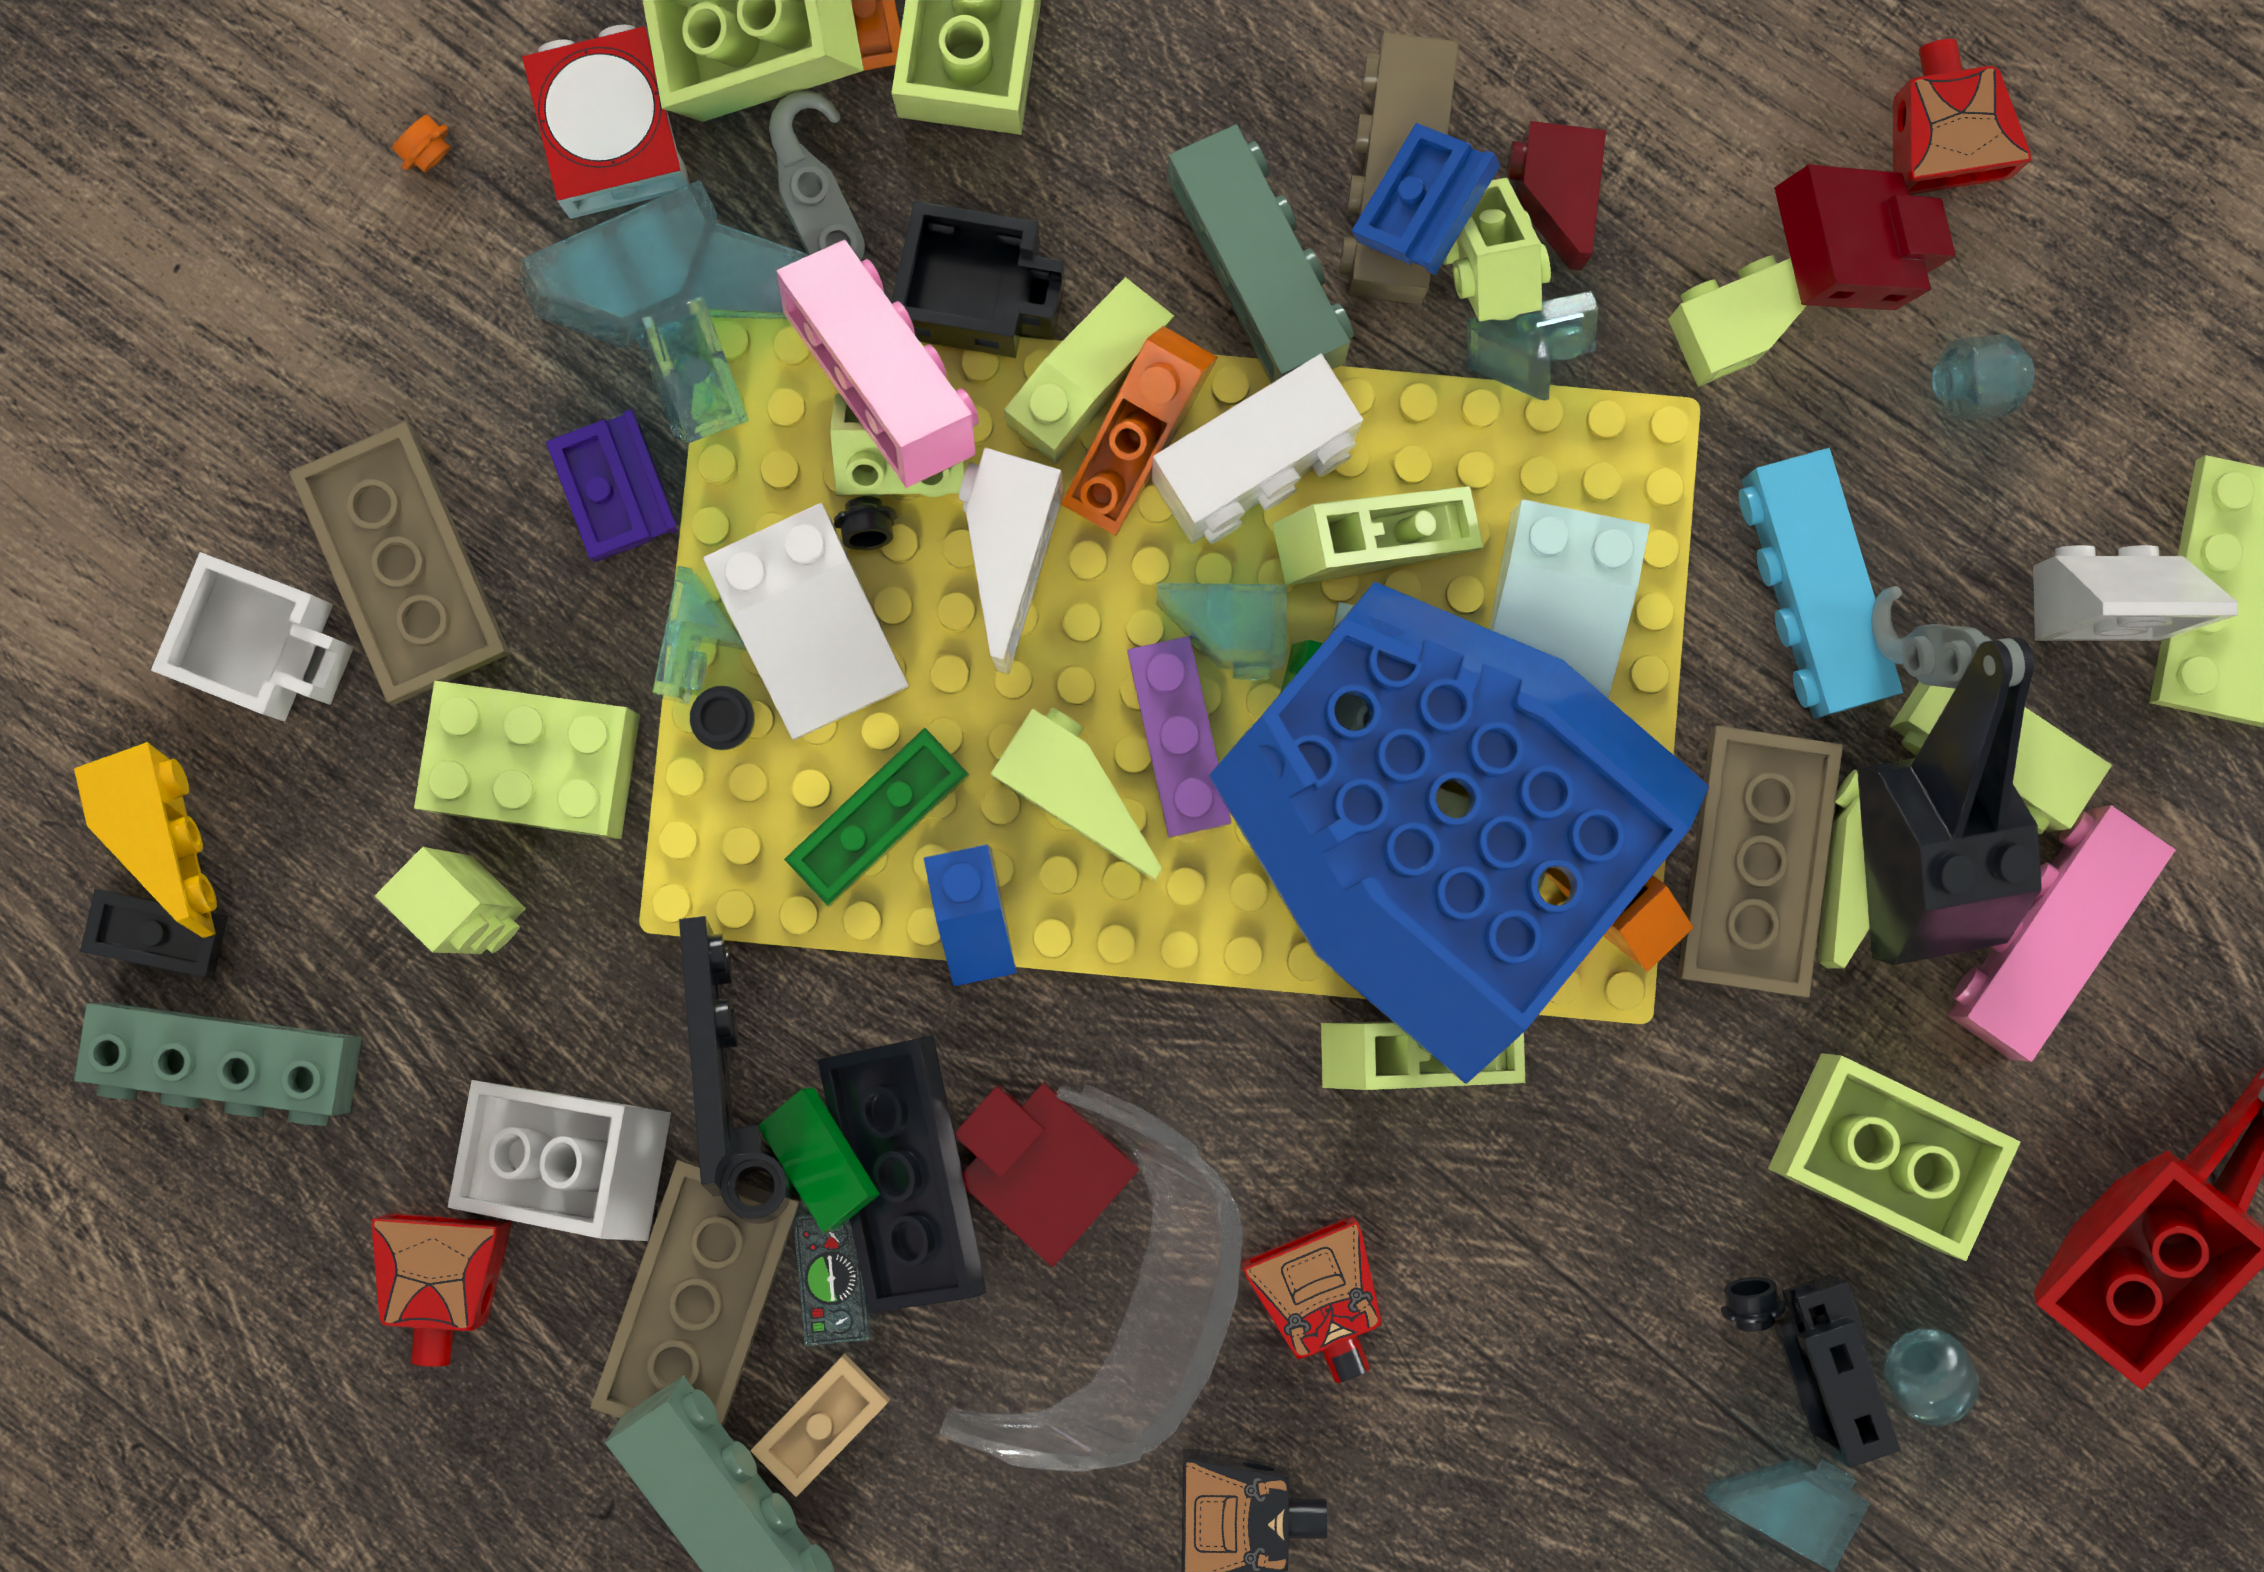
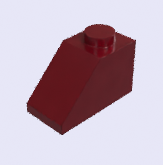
(1560, 185)

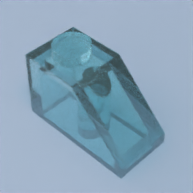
(691, 371)
(1231, 623)
(1796, 1506)

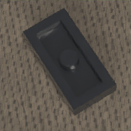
(147, 935)

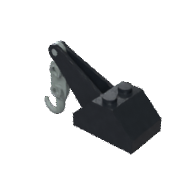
(1947, 831)

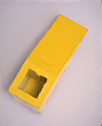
(141, 817)

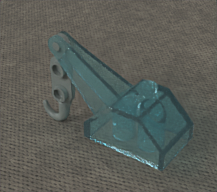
(678, 252)

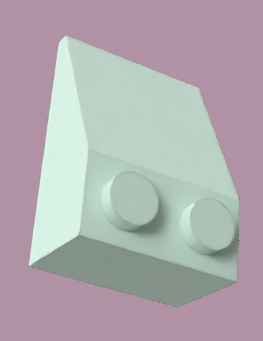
(1569, 585)

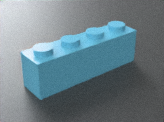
(1818, 583)

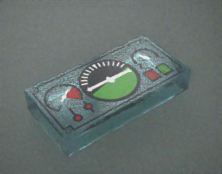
(830, 1284)

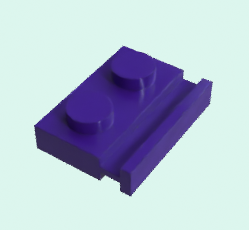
(612, 486)

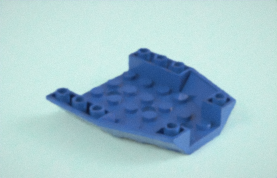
(1435, 909)

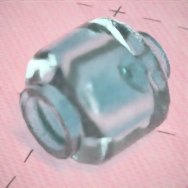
(1983, 376)
(1931, 1376)

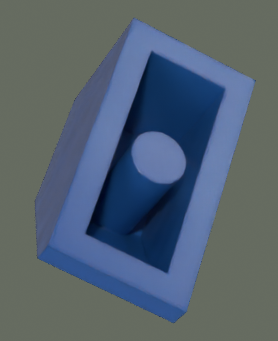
(970, 914)

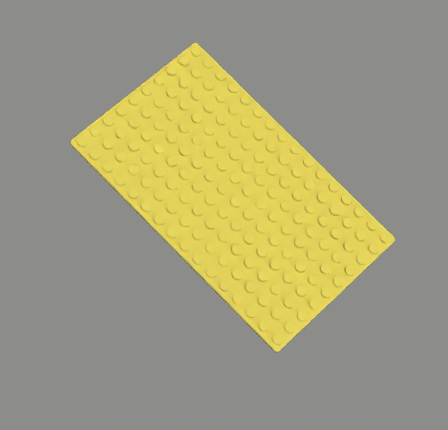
(1068, 904)

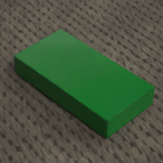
(818, 1160)

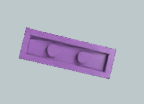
(1178, 735)

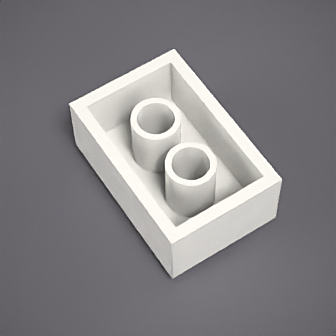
(1257, 451)

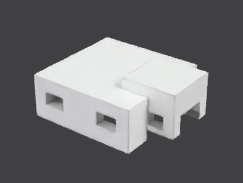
(251, 640)

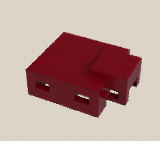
(1861, 237)
(1041, 1168)

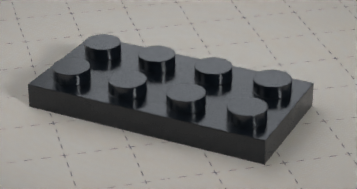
(919, 1232)

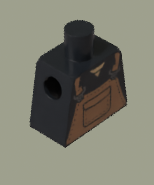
(1242, 1514)

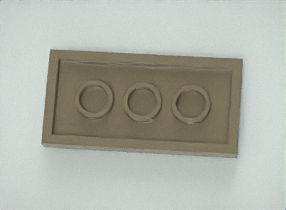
(399, 563)
(1760, 861)
(694, 1296)

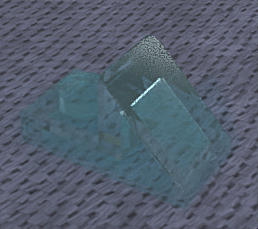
(1522, 347)
(691, 619)

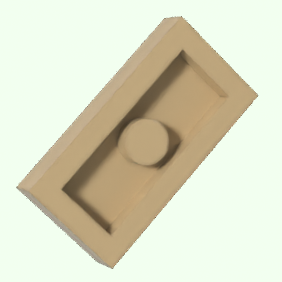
(820, 1425)

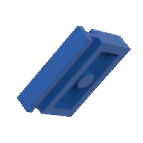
(1425, 198)

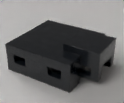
(977, 280)
(1835, 1372)

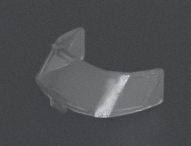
(1169, 1326)

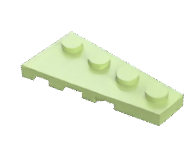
(2221, 664)

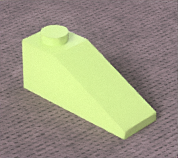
(1084, 370)
(1375, 534)
(1065, 779)
(1845, 891)
(1388, 1058)

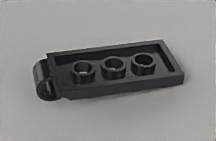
(723, 1151)

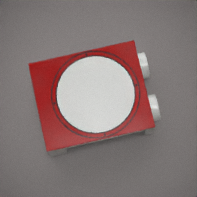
(603, 121)

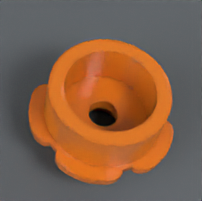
(422, 144)

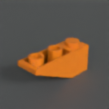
(1137, 427)

